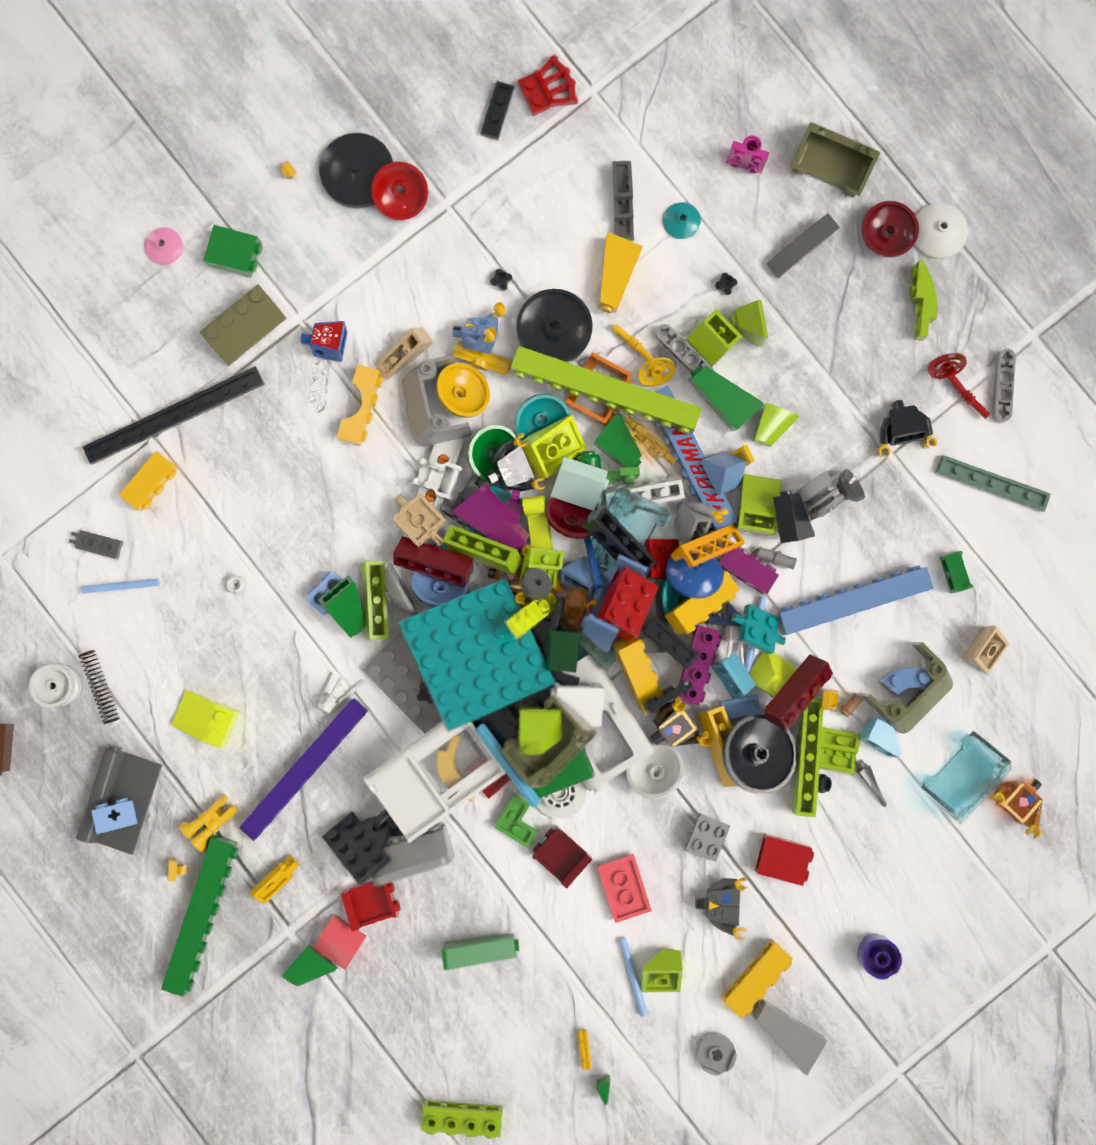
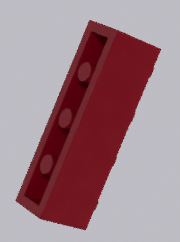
(433, 562)
(798, 692)

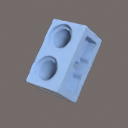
(322, 588)

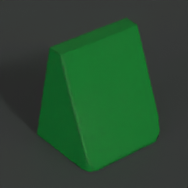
(603, 1088)

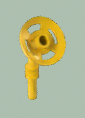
(653, 363)

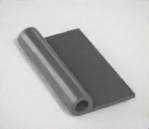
(118, 778)

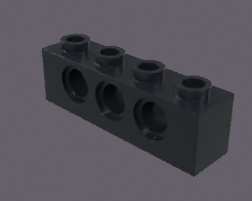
(616, 538)

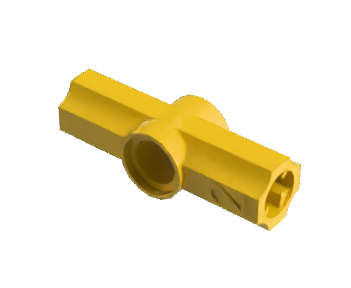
(482, 360)

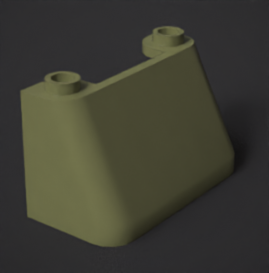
(835, 159)
(543, 768)

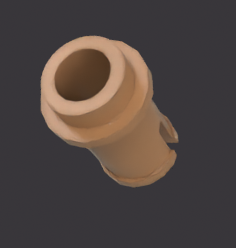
(852, 703)

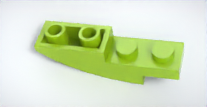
(923, 292)

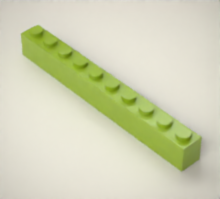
(605, 390)

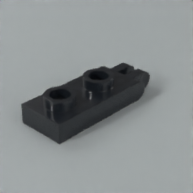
(668, 694)

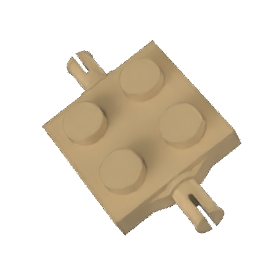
(419, 520)

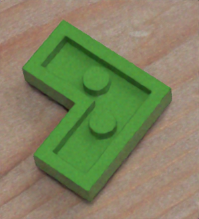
(625, 474)
(511, 821)

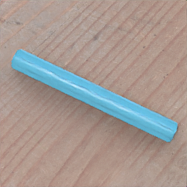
(495, 748)

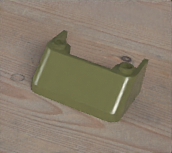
(906, 717)

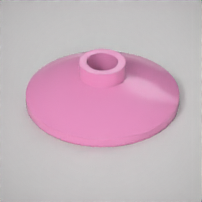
(169, 251)

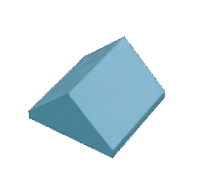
(734, 676)

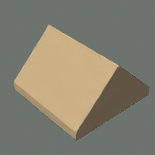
(986, 648)

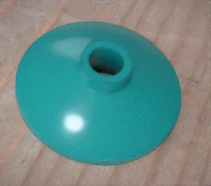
(678, 228)

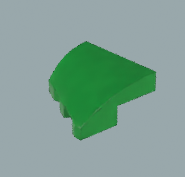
(308, 967)

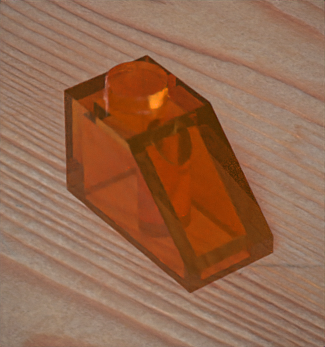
(575, 608)

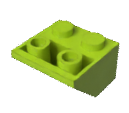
(714, 337)

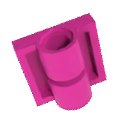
(748, 155)

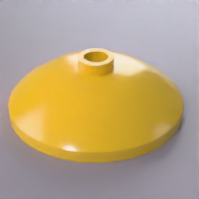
(470, 386)

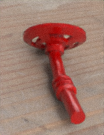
(949, 371)

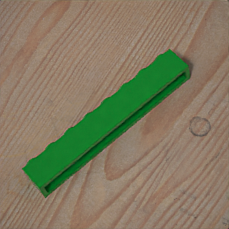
(199, 916)

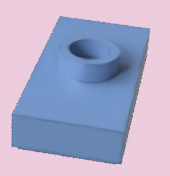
(741, 706)

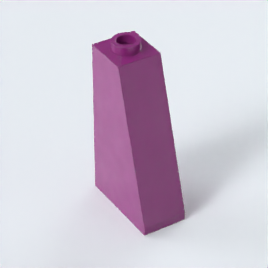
(492, 518)

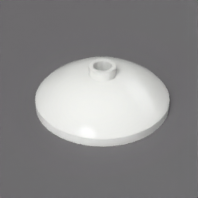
(933, 239)
(664, 760)

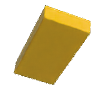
(830, 699)

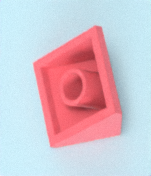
(339, 942)

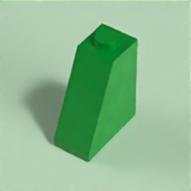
(618, 443)
(344, 606)

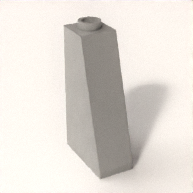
(792, 1036)

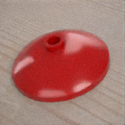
(397, 204)

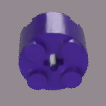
(883, 966)

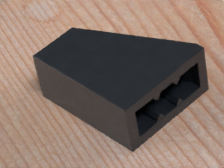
(792, 518)

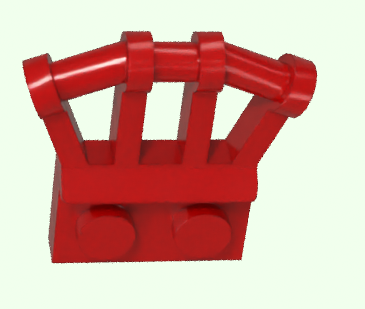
(537, 93)

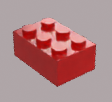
(627, 603)

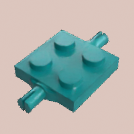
(758, 628)

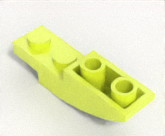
(531, 615)

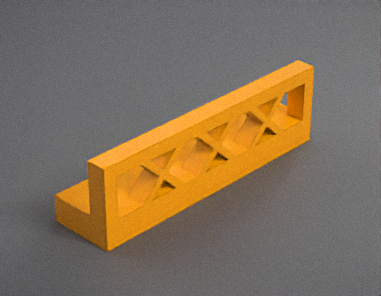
(709, 541)

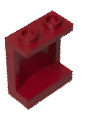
(561, 856)

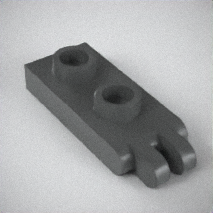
(97, 544)

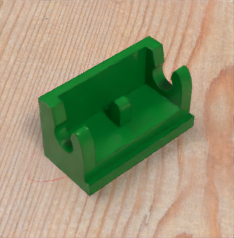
(955, 572)

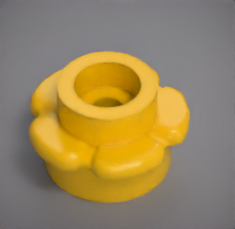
(288, 169)

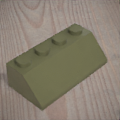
(243, 325)

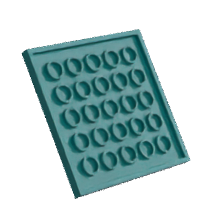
(473, 657)

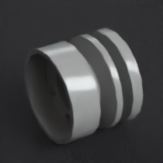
(819, 496)

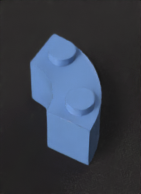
(905, 678)

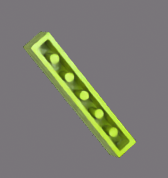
(808, 760)

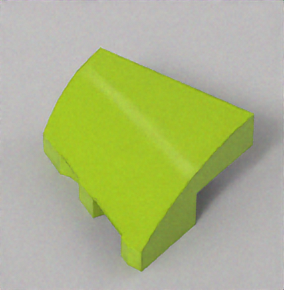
(773, 424)

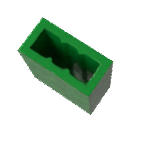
(233, 251)

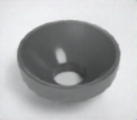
(850, 486)

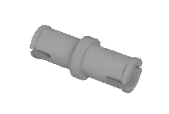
(777, 558)

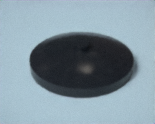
(350, 167)
(555, 324)
(759, 755)

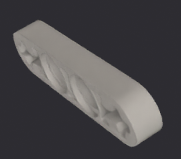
(687, 349)
(1007, 386)

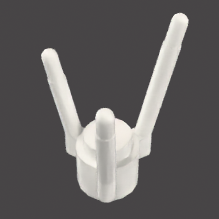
(732, 634)
(328, 700)

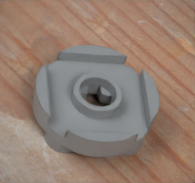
(726, 1049)

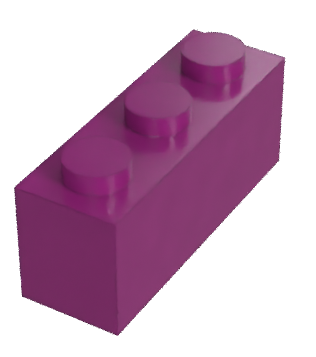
(749, 570)

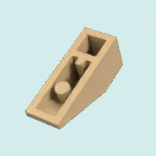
(404, 352)

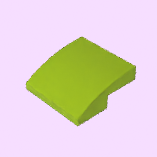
(544, 559)
(839, 751)

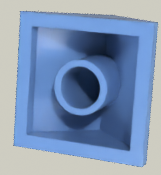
(724, 471)

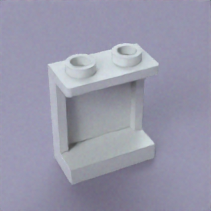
(584, 700)

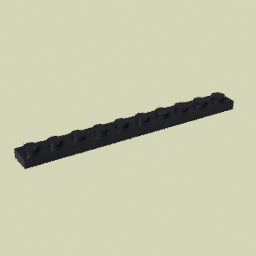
(173, 415)

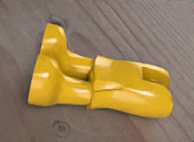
(213, 820)

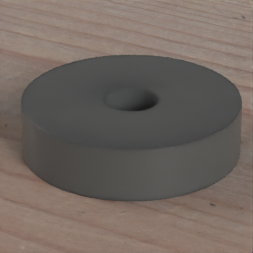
(531, 589)

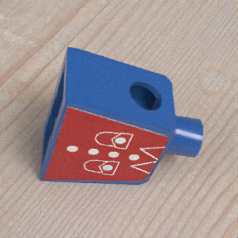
(327, 340)

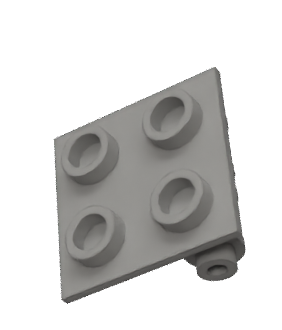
(707, 837)

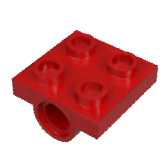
(661, 551)

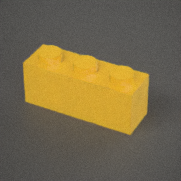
(149, 481)

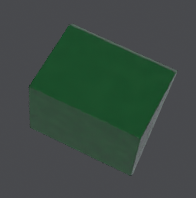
(562, 651)

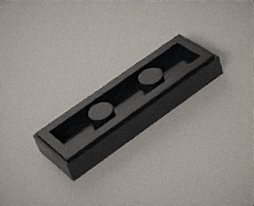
(497, 110)
(670, 642)

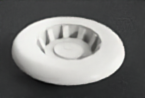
(561, 797)

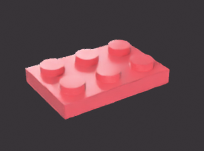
(624, 888)

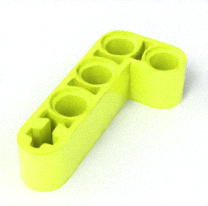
(538, 526)

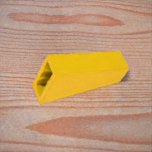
(618, 264)

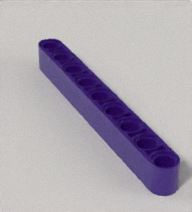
(303, 769)

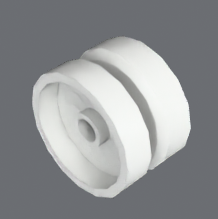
(55, 685)

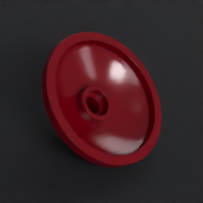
(897, 221)
(567, 518)

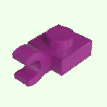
(513, 506)

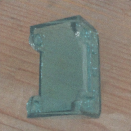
(637, 515)
(967, 777)

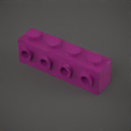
(703, 642)

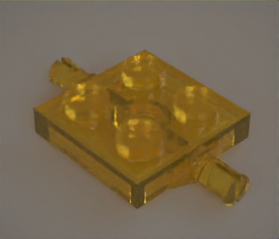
(643, 436)

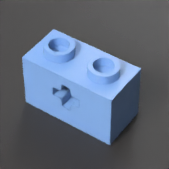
(104, 823)

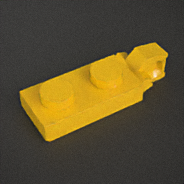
(275, 880)

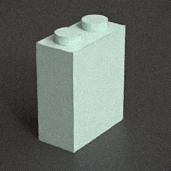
(580, 483)

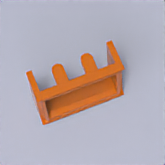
(608, 414)

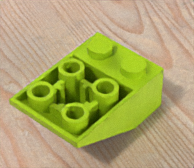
(756, 505)

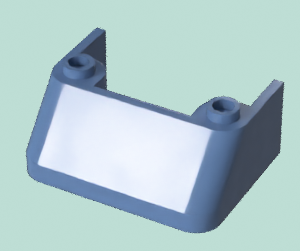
(596, 630)

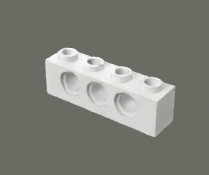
(656, 490)

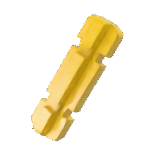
(584, 1049)

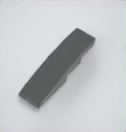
(623, 199)
(803, 245)

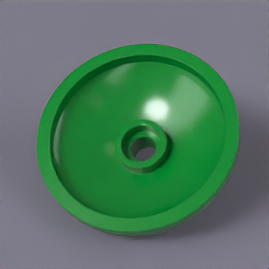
(482, 442)

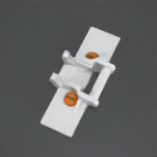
(432, 472)

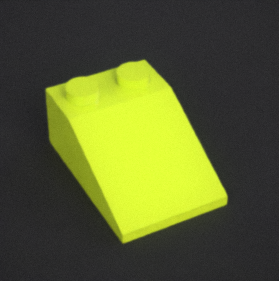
(551, 444)
(205, 719)

